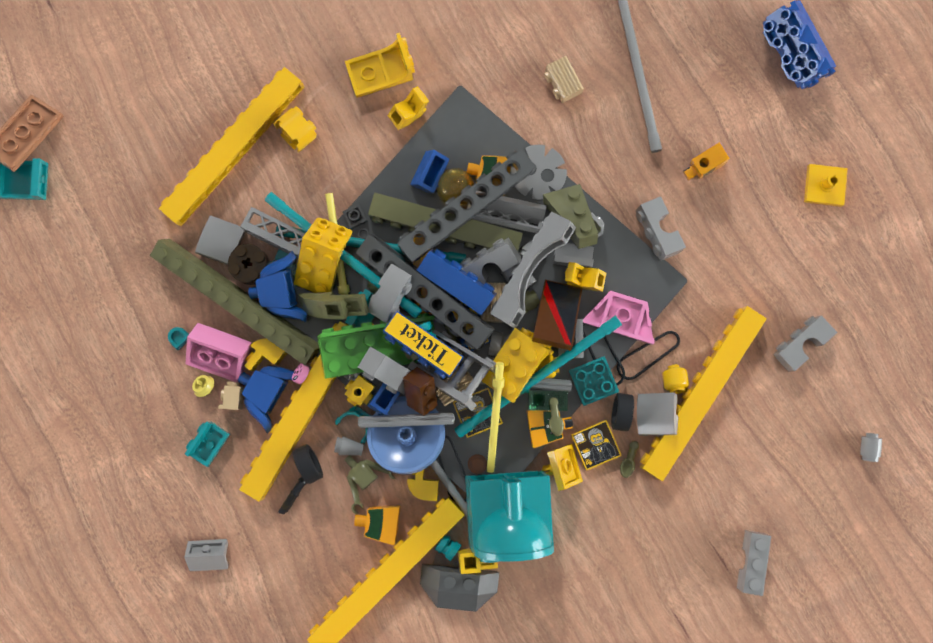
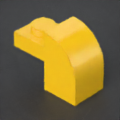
(409, 110)
(585, 277)
(264, 349)
(423, 488)
(470, 564)

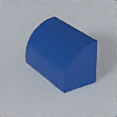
(429, 171)
(382, 399)

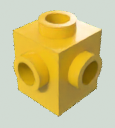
(366, 388)

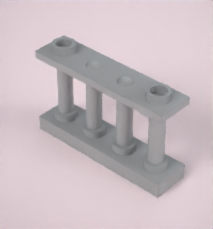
(450, 387)

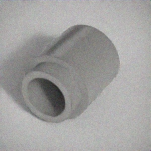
(871, 447)

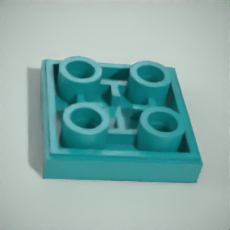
(594, 381)

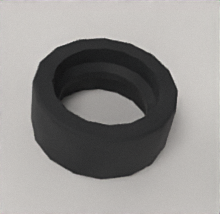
(622, 412)
(307, 464)

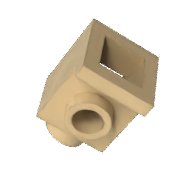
(232, 396)

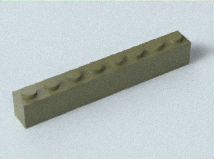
(408, 214)

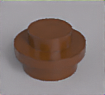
(477, 464)

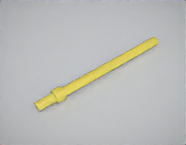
(343, 288)
(498, 384)

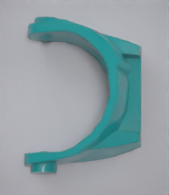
(355, 410)

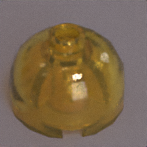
(452, 183)

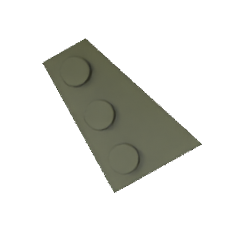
(572, 205)

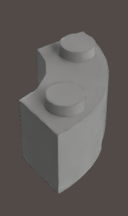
(393, 286)
(384, 369)

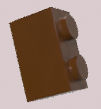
(420, 391)

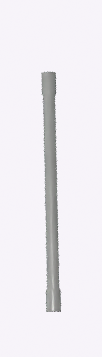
(653, 135)

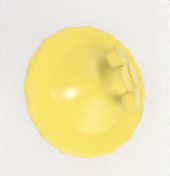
(203, 385)

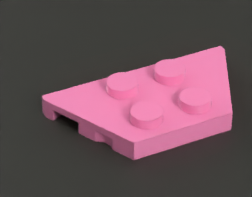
(630, 312)

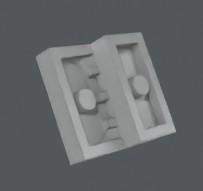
(219, 239)
(657, 414)

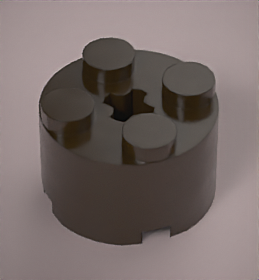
(241, 257)

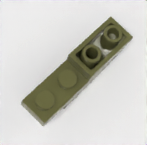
(332, 306)

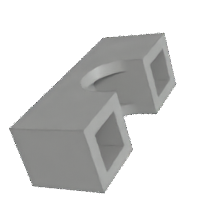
(663, 243)
(502, 253)
(792, 354)
(753, 575)

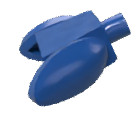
(277, 290)
(263, 391)

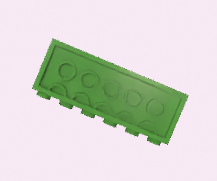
(345, 349)

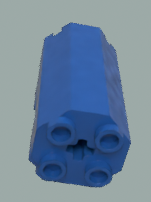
(799, 45)

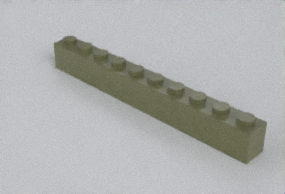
(235, 300)

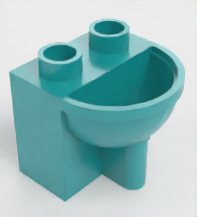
(509, 516)

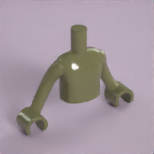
(362, 476)

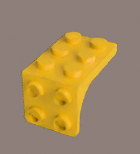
(381, 68)
(320, 255)
(520, 361)

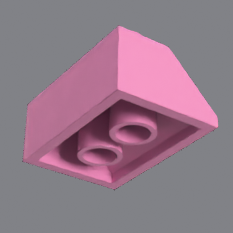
(217, 352)

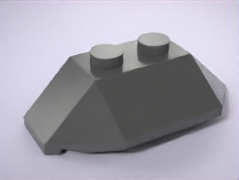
(458, 591)

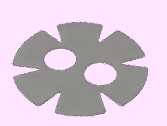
(550, 161)

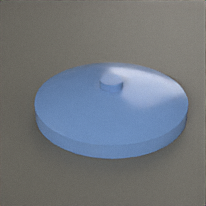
(405, 447)

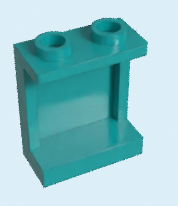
(26, 183)

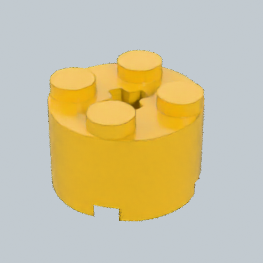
(295, 129)

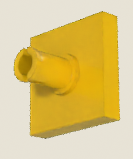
(825, 185)
(563, 467)

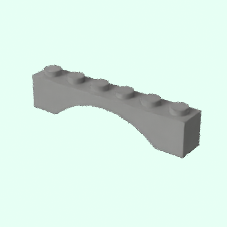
(553, 235)

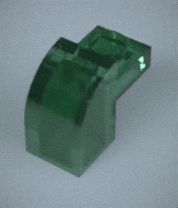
(540, 400)

